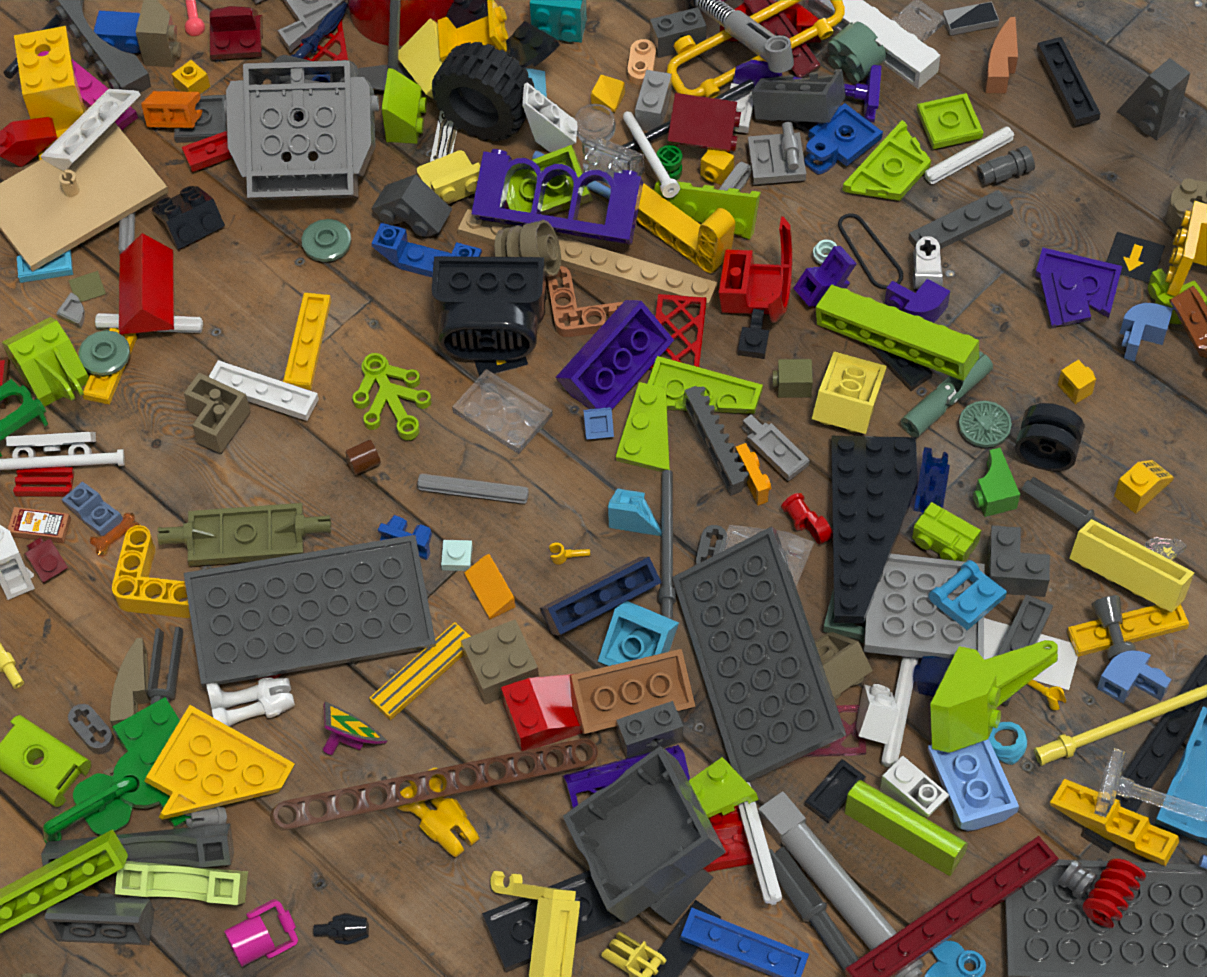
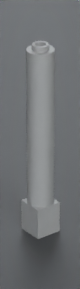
(789, 829)

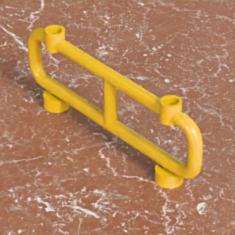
(709, 88)

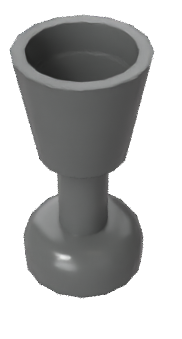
(1110, 616)

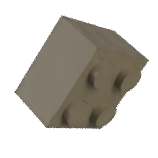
(498, 659)

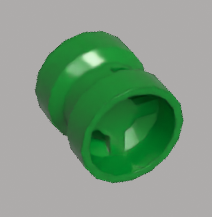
(671, 159)

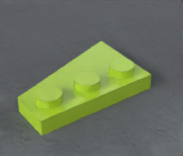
(646, 430)

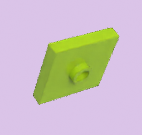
(949, 121)

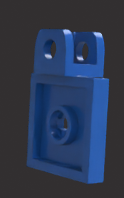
(828, 144)

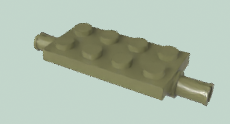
(244, 533)

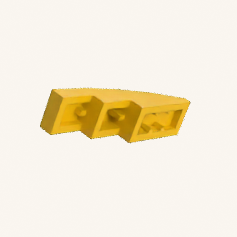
(1120, 824)

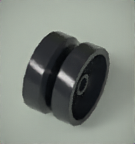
(1049, 437)

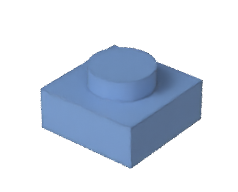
(598, 423)

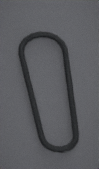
(879, 244)

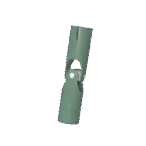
(937, 402)

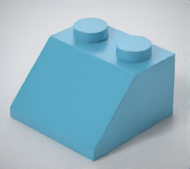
(636, 634)

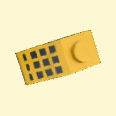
(1141, 484)

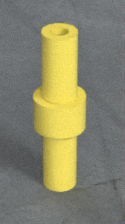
(7, 665)

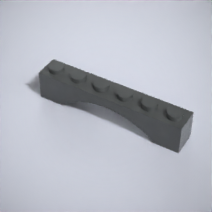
(120, 67)
(183, 846)

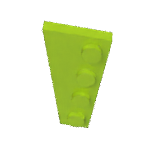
(702, 202)

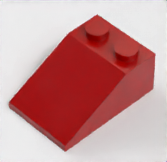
(540, 710)

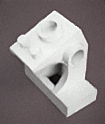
(15, 578)

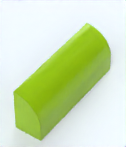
(905, 827)

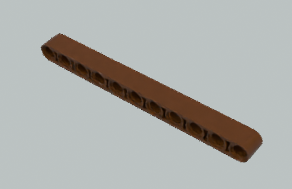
(422, 791)

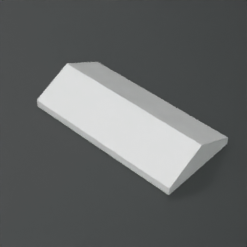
(89, 127)

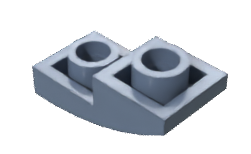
(92, 509)

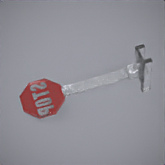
(1114, 785)

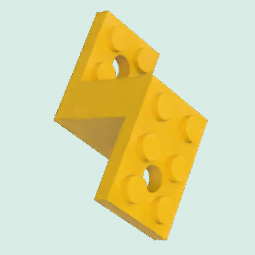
(49, 80)
(1191, 247)

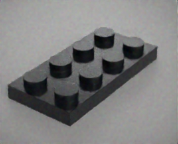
(514, 923)

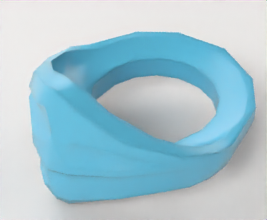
(1012, 753)

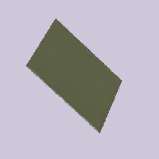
(87, 286)

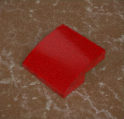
(733, 838)

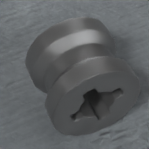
(1077, 879)

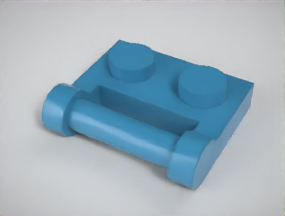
(974, 601)

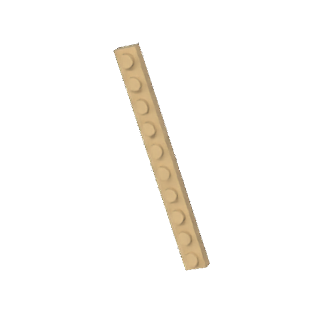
(606, 264)

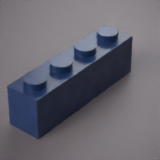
(600, 595)

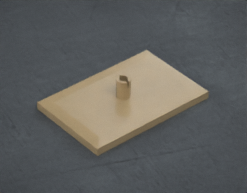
(56, 209)

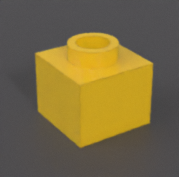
(191, 78)
(716, 166)
(1077, 381)

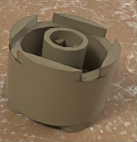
(1183, 199)

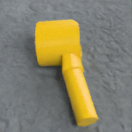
(564, 554)
(1053, 694)

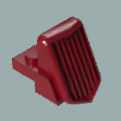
(235, 33)

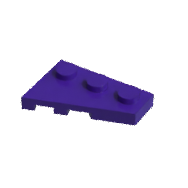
(1098, 277)

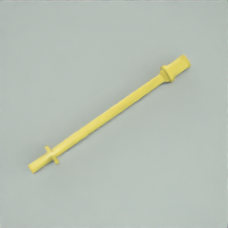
(1067, 745)

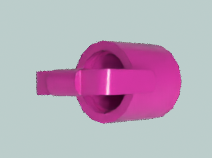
(251, 939)

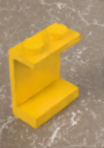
(486, 30)

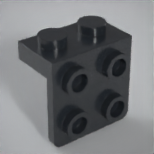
(189, 215)

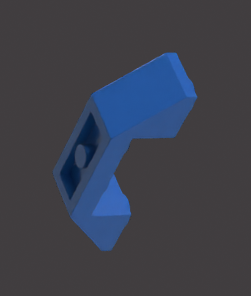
(411, 257)

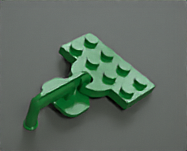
(109, 800)

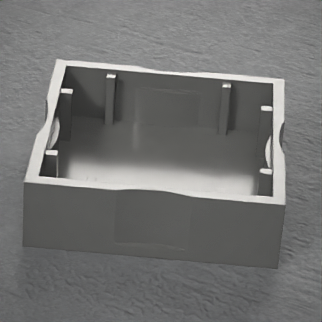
(643, 834)

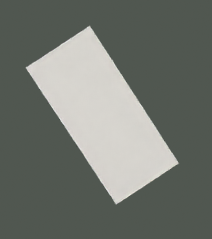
(1057, 674)

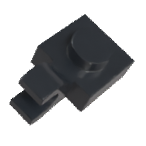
(754, 339)

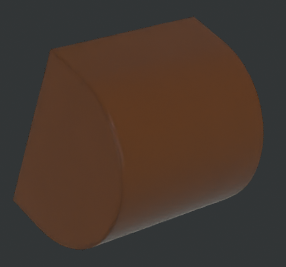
(362, 457)

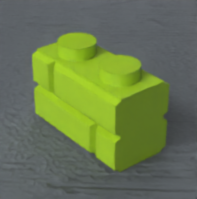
(945, 534)

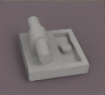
(777, 157)

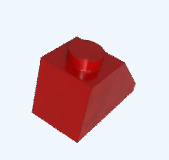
(25, 139)

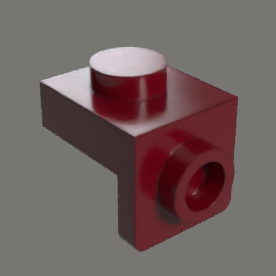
(45, 559)

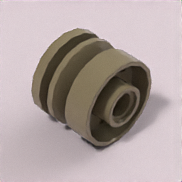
(531, 240)

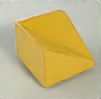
(608, 92)

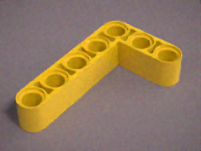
(699, 243)
(139, 582)

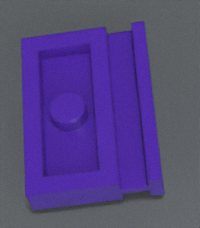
(1065, 297)

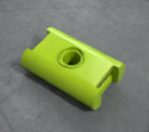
(55, 772)

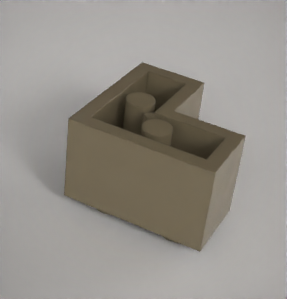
(219, 411)

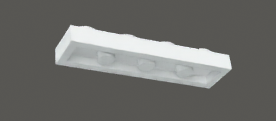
(267, 391)

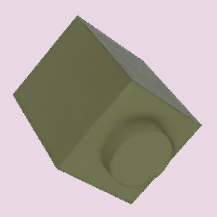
(793, 378)

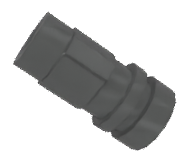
(1005, 166)

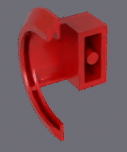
(758, 286)

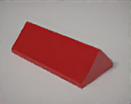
(146, 287)

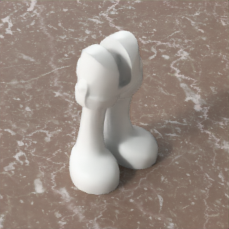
(271, 694)

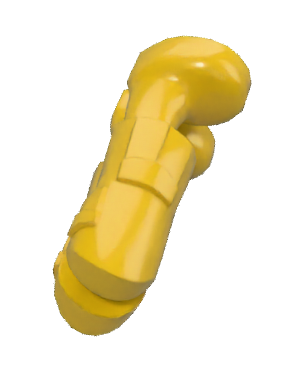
(441, 822)

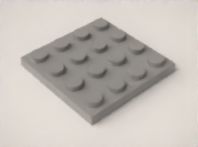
(904, 618)

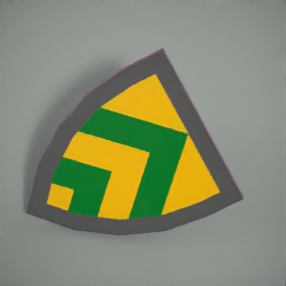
(347, 730)

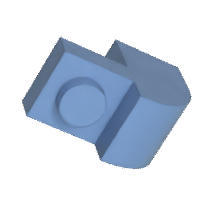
(1145, 323)
(1132, 670)

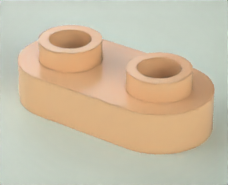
(643, 57)

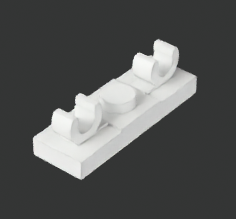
(51, 442)

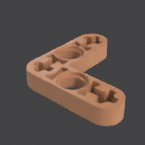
(571, 312)

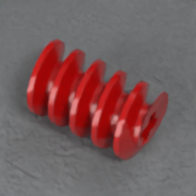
(1112, 891)

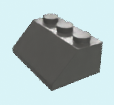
(102, 919)

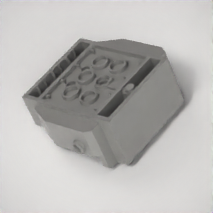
(335, 125)

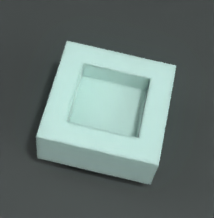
(456, 555)

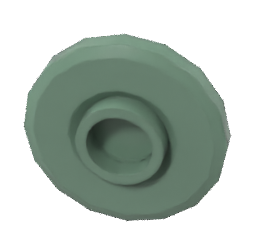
(326, 240)
(104, 352)
(985, 424)

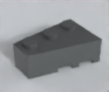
(799, 99)
(1157, 100)

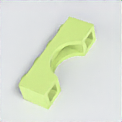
(182, 882)

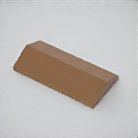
(629, 688)

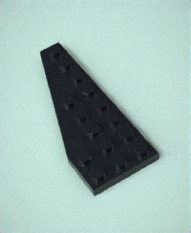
(869, 502)

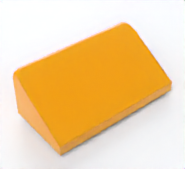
(490, 587)

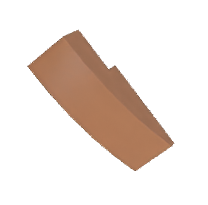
(1002, 58)

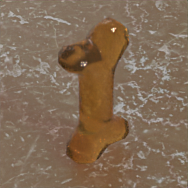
(103, 542)

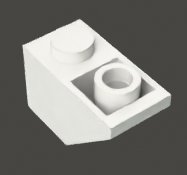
(876, 713)
(912, 788)

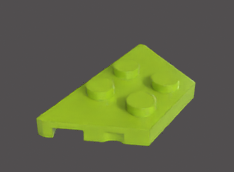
(891, 167)

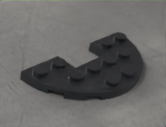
(526, 44)

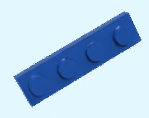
(743, 945)

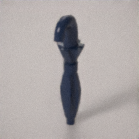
(327, 24)

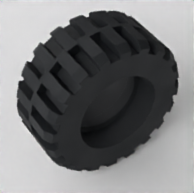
(481, 91)

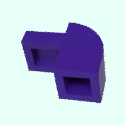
(817, 280)
(927, 302)

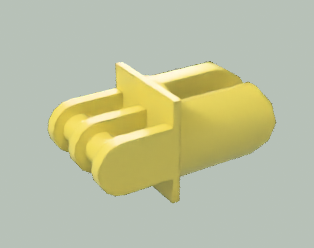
(633, 956)

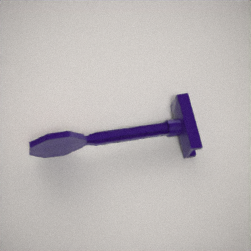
(869, 93)

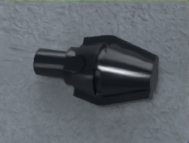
(344, 928)

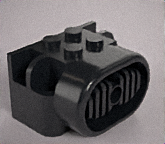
(488, 305)

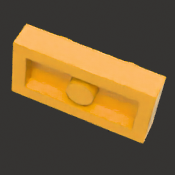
(757, 483)

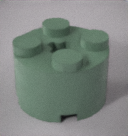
(855, 51)

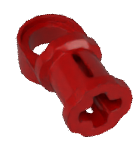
(804, 518)

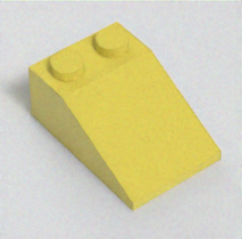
(849, 393)

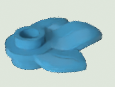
(952, 959)

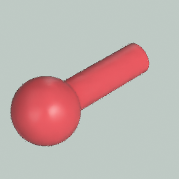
(194, 26)

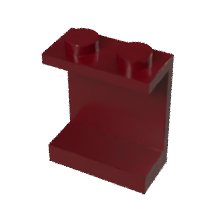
(703, 123)

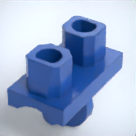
(396, 528)

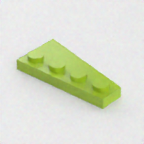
(725, 391)
(721, 788)

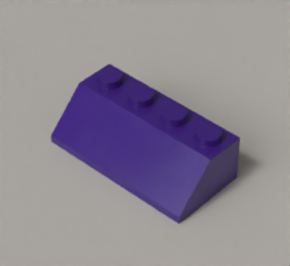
(615, 356)

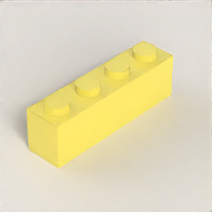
(1131, 565)

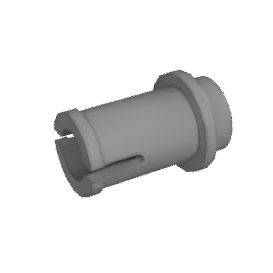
(207, 817)

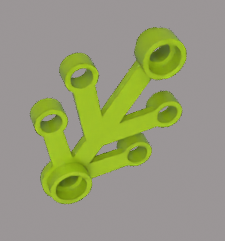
(390, 393)

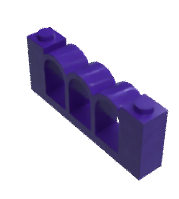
(493, 186)

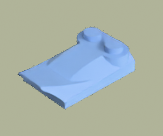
(975, 785)

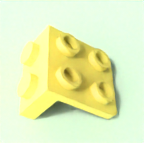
(451, 176)

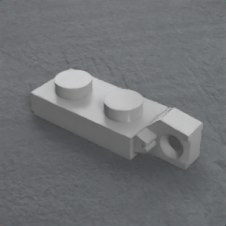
(775, 447)

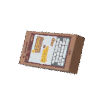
(39, 523)

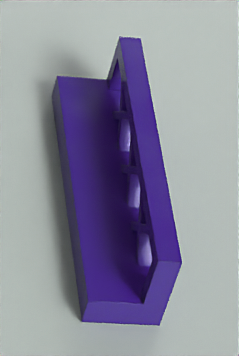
(608, 773)

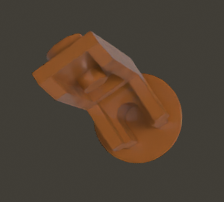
(1193, 316)

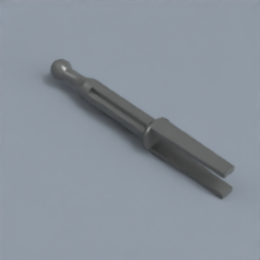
(1061, 504)
(153, 691)
(811, 906)

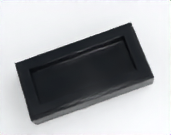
(833, 791)

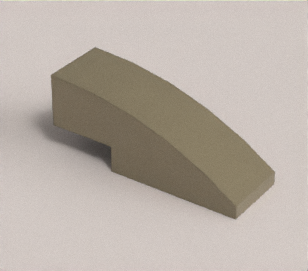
(130, 683)

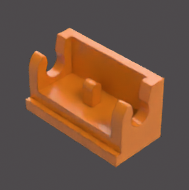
(171, 109)

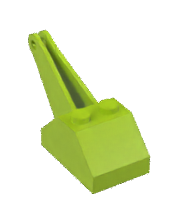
(47, 361)
(973, 688)

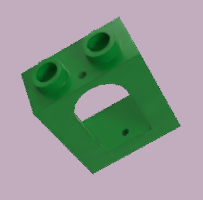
(26, 412)

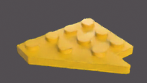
(213, 766)

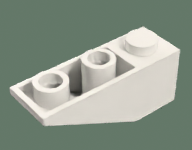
(549, 123)

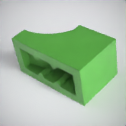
(996, 490)

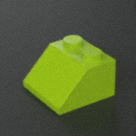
(402, 108)

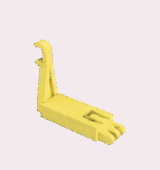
(554, 925)

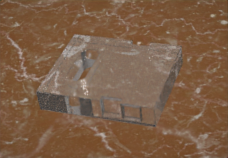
(915, 24)

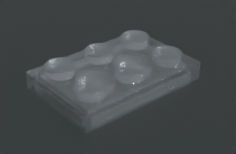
(502, 411)

